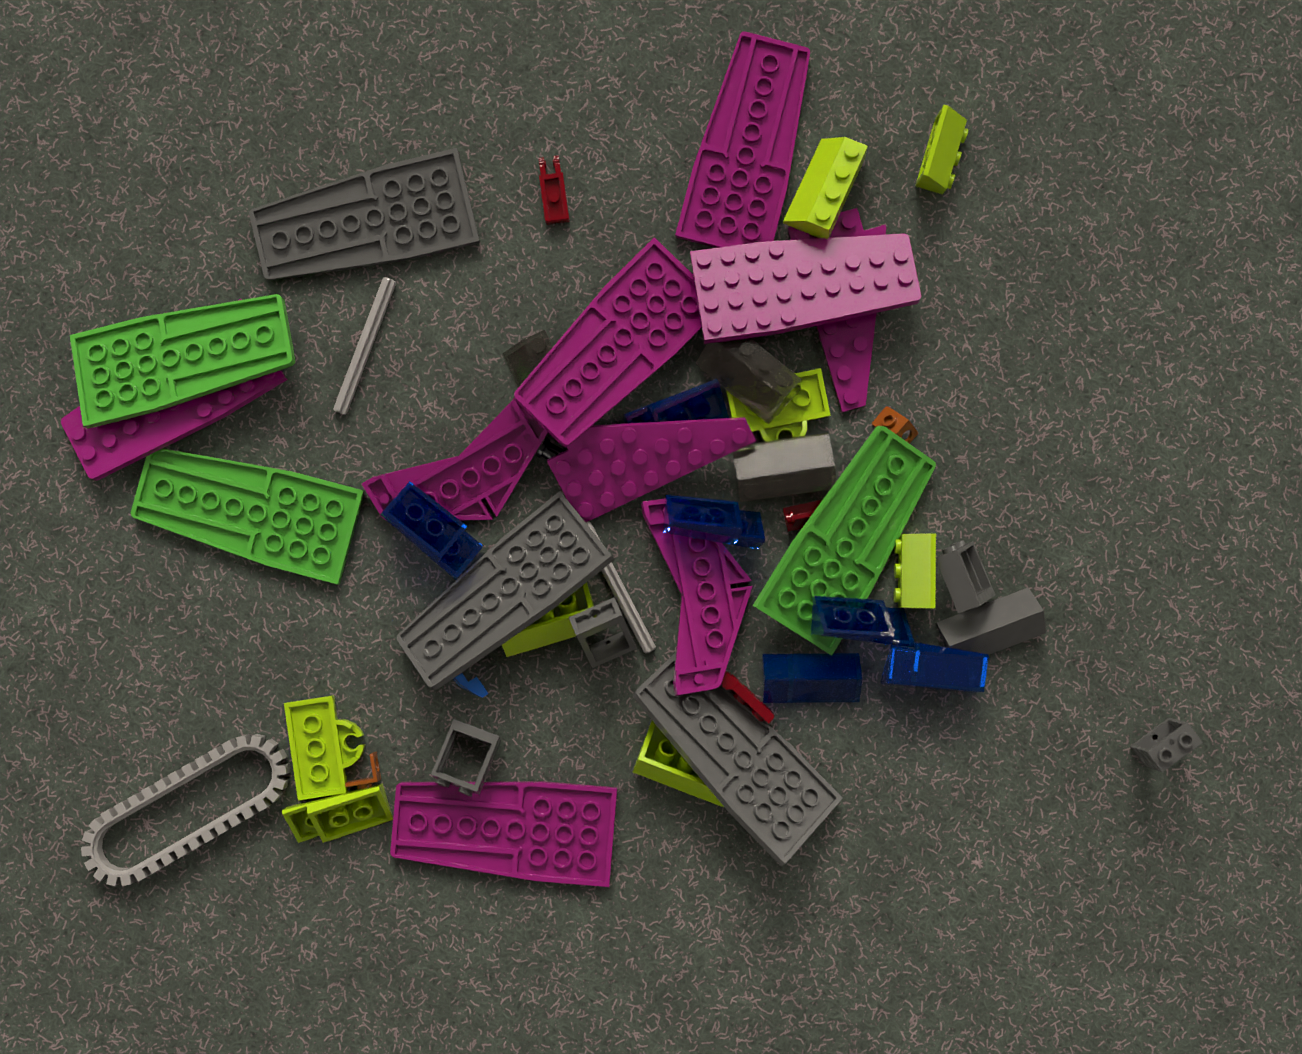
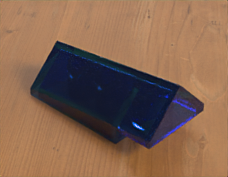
(693, 404)
(713, 521)
(432, 529)
(860, 621)
(935, 668)
(811, 678)

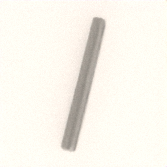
(364, 345)
(627, 605)

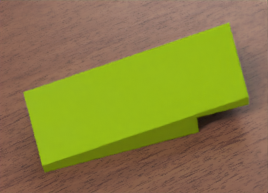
(339, 814)

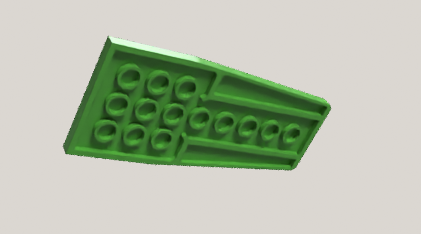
(178, 357)
(251, 511)
(848, 534)

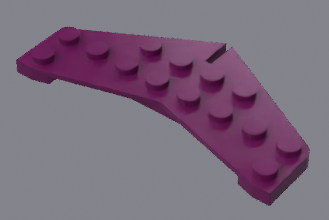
(483, 470)
(708, 606)

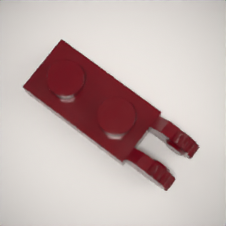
(553, 193)
(745, 696)

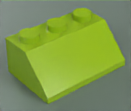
(942, 151)
(915, 571)

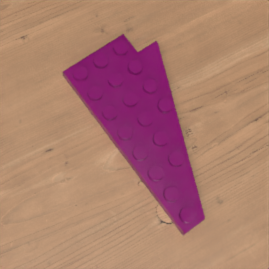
(849, 341)
(628, 460)

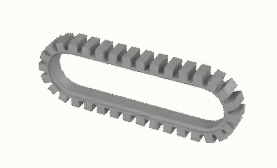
(168, 784)

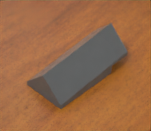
(995, 624)

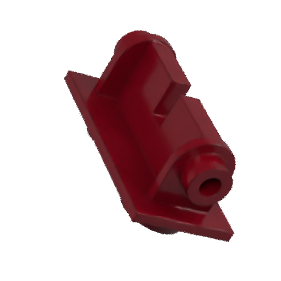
(798, 515)

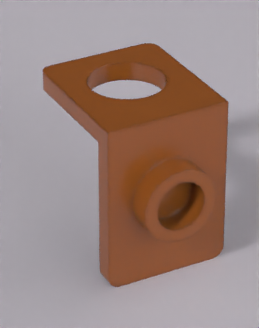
(896, 423)
(367, 782)

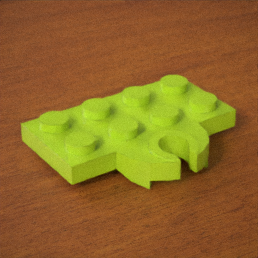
(807, 405)
(320, 747)

